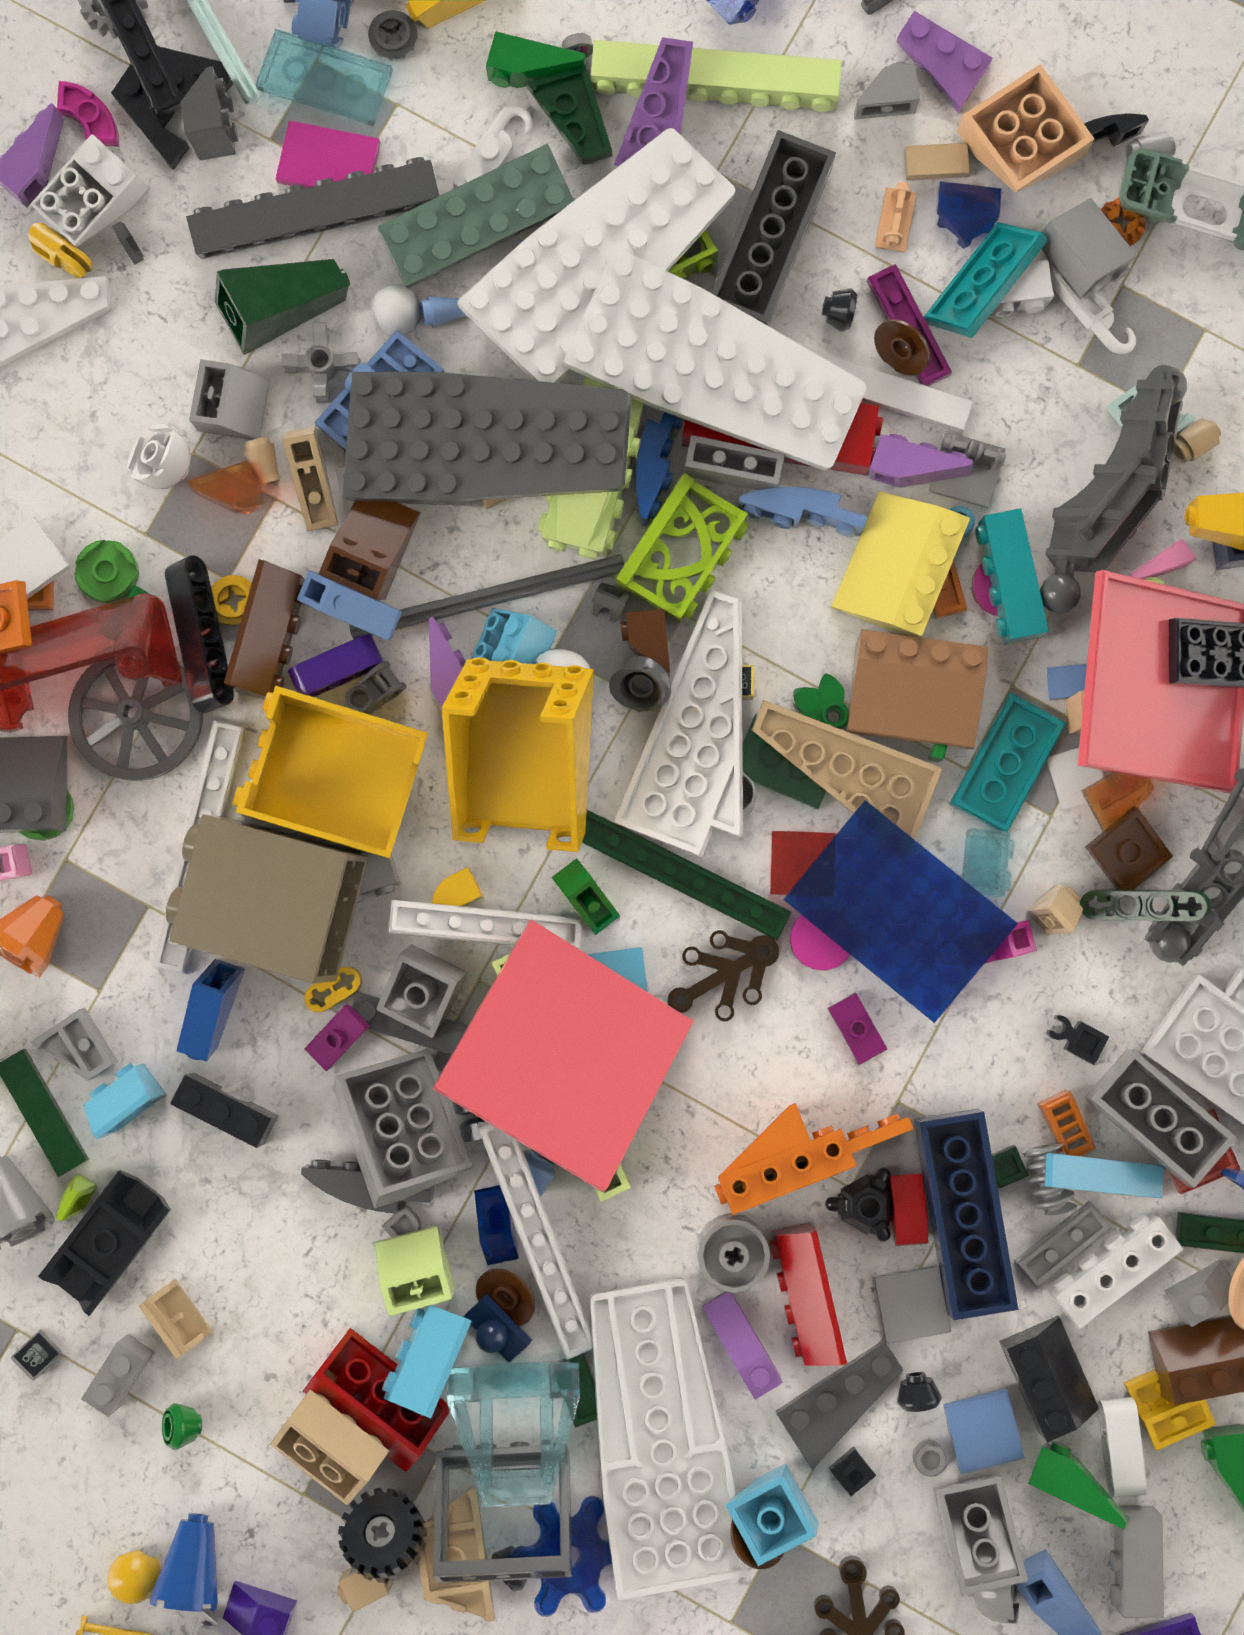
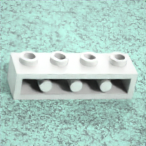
(1115, 1269)

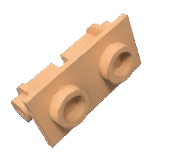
(896, 218)

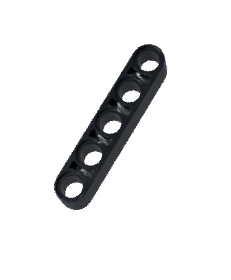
(198, 633)

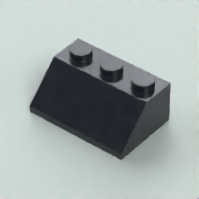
(1050, 1378)

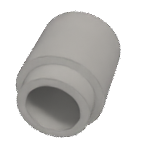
(1156, 142)

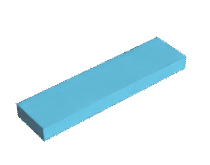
(1103, 1175)

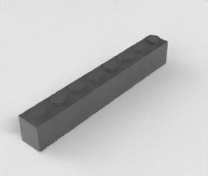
(313, 208)

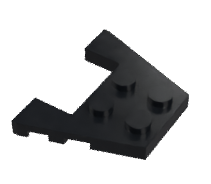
(132, 98)

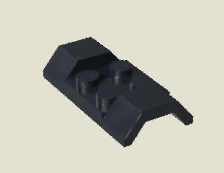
(106, 1240)

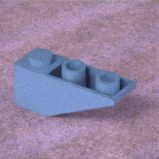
(349, 605)
(1054, 1598)

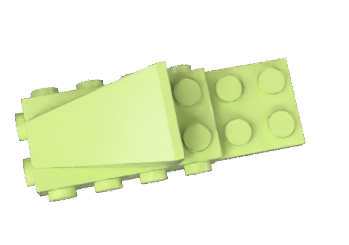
(588, 519)

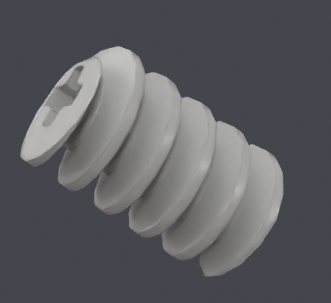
(1053, 1199)

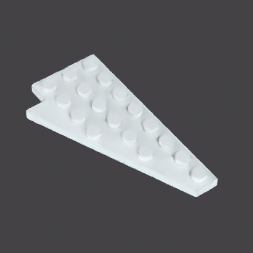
(47, 310)
(1205, 1042)

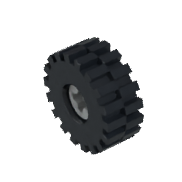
(387, 1555)

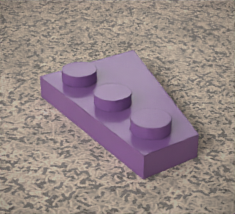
(945, 58)

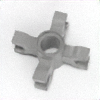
(305, 363)

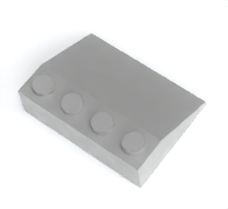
(400, 1127)

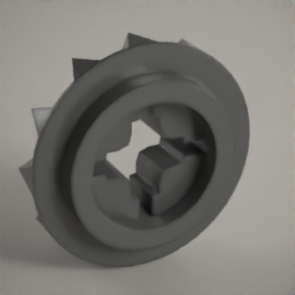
(390, 22)

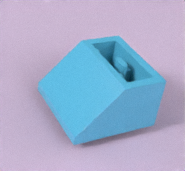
(513, 637)

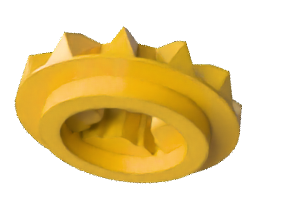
(221, 594)

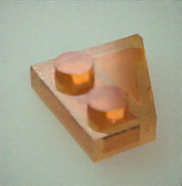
(1115, 795)

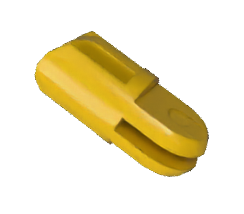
(58, 250)

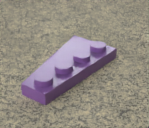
(661, 99)

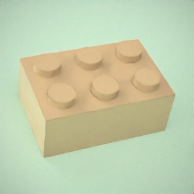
(329, 1447)

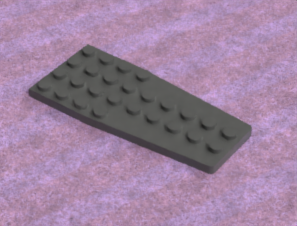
(481, 438)

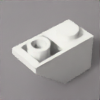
(1030, 292)

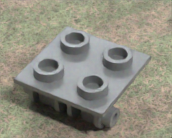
(980, 485)

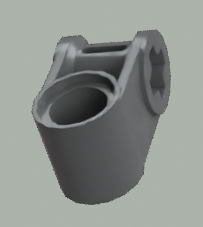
(375, 688)

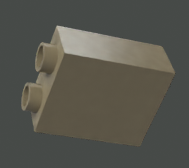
(266, 898)

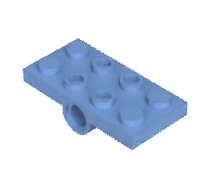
(395, 355)

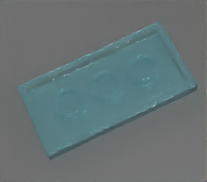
(324, 77)

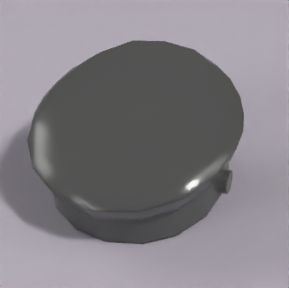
(641, 684)

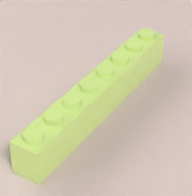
(724, 76)

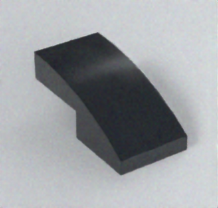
(1117, 127)

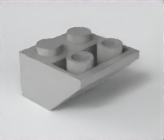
(228, 400)

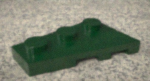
(574, 112)

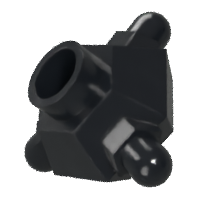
(866, 1204)

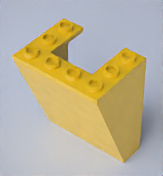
(519, 749)
(331, 772)

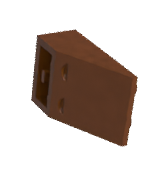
(370, 547)

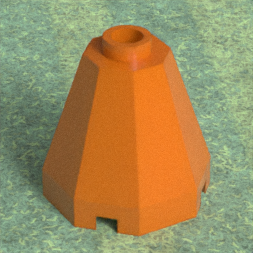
(31, 934)

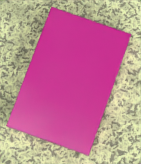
(323, 153)

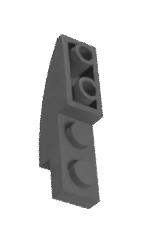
(350, 1187)

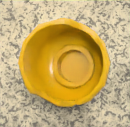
(133, 1577)

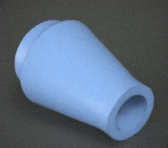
(440, 310)

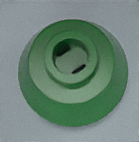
(180, 1426)

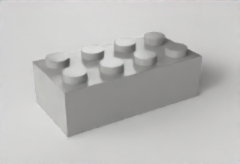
(1160, 1118)

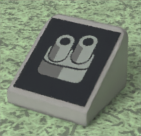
(36, 1355)

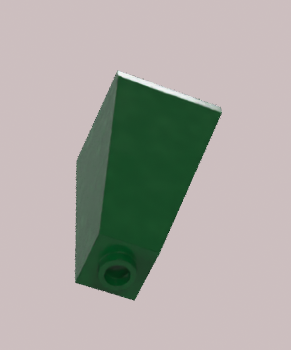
(276, 298)

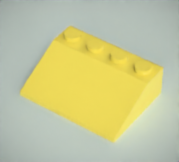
(900, 563)

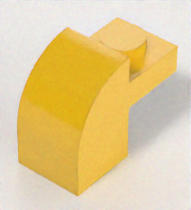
(458, 890)

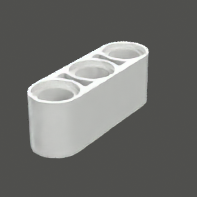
(1122, 1447)

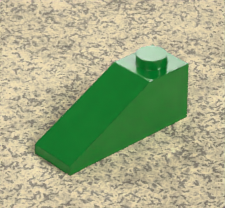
(520, 60)
(1225, 1453)
(1069, 1480)

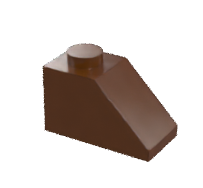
(647, 635)

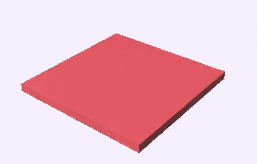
(1132, 713)
(564, 1056)

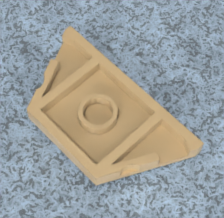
(464, 1543)

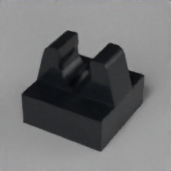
(852, 1471)

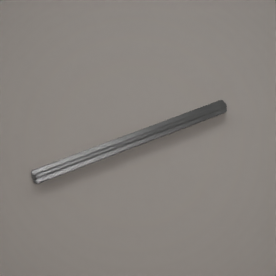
(505, 592)

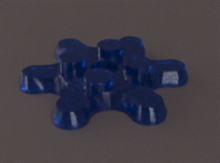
(586, 1571)

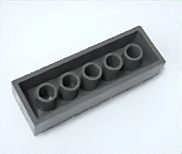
(774, 225)

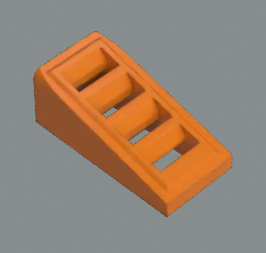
(1056, 1101)

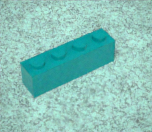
(1012, 576)

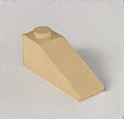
(310, 477)
(1057, 910)

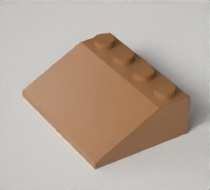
(917, 689)

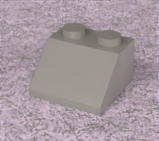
(421, 990)

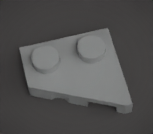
(78, 1044)

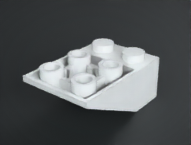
(89, 192)

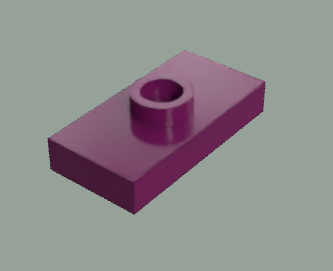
(857, 1028)
(337, 1037)

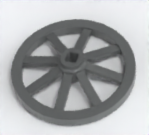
(139, 722)

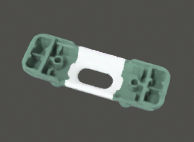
(1160, 183)

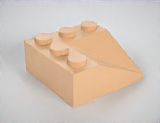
(1026, 131)

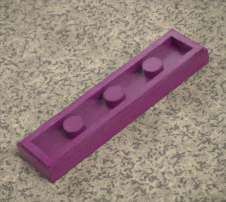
(899, 304)

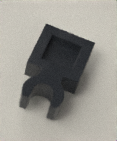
(1081, 1040)

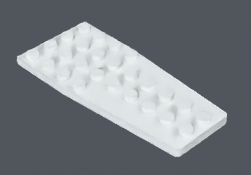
(542, 288)
(711, 363)
(659, 1443)

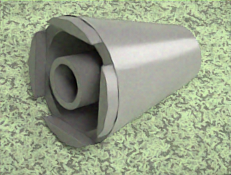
(20, 1206)

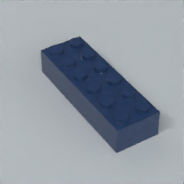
(965, 1214)

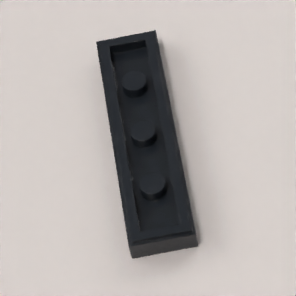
(144, 55)

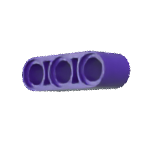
(335, 666)

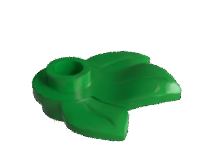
(819, 702)

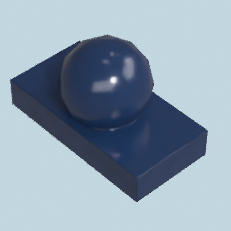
(496, 1329)

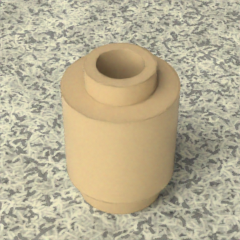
(1196, 440)

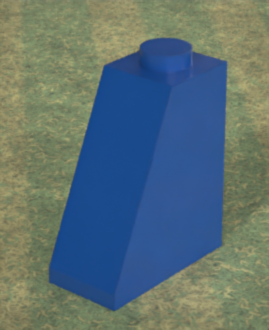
(209, 1009)

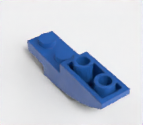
(651, 469)

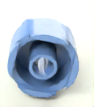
(321, 21)

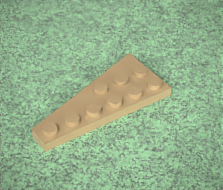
(851, 766)

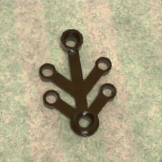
(728, 972)
(860, 1624)

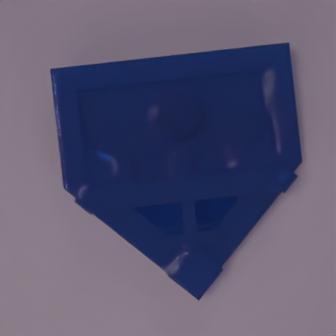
(967, 210)

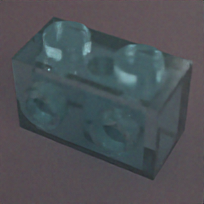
(987, 861)

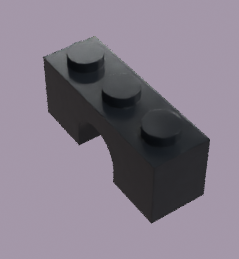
(212, 1105)

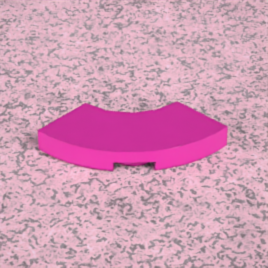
(89, 111)

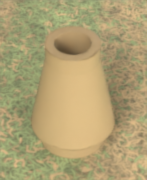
(263, 460)

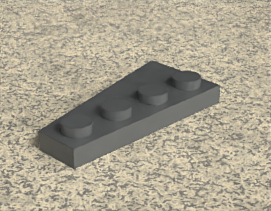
(836, 1403)

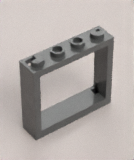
(507, 1568)

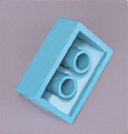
(426, 1359)

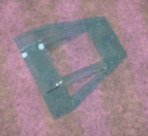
(514, 1380)

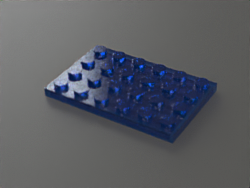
(900, 911)

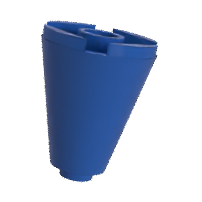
(189, 1569)

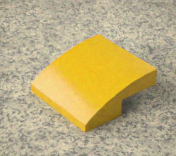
(1161, 1419)

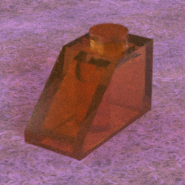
(231, 488)

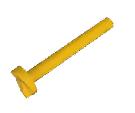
(105, 1630)

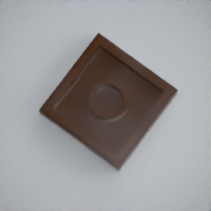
(1129, 850)

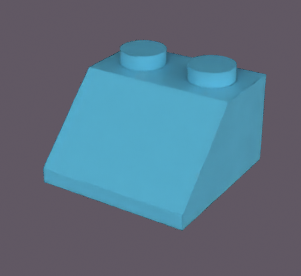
(122, 1100)
(773, 1515)

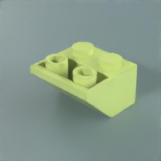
(414, 1270)

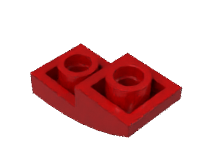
(909, 1210)

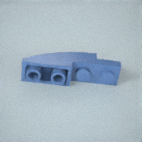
(789, 504)

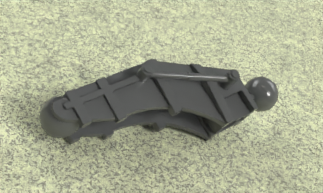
(1125, 490)
(1173, 941)

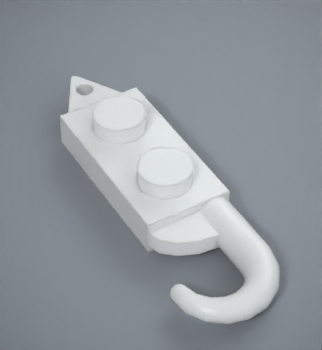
(493, 147)
(1092, 312)

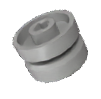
(735, 1272)

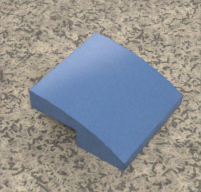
(983, 1431)

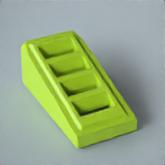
(75, 1197)

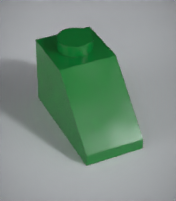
(586, 896)

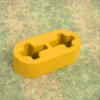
(337, 995)

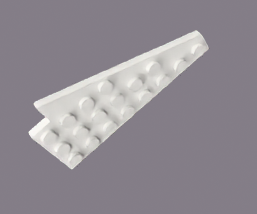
(694, 753)

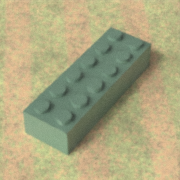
(475, 216)

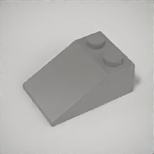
(980, 1534)

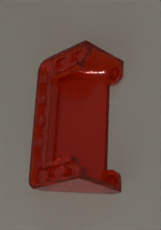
(129, 630)

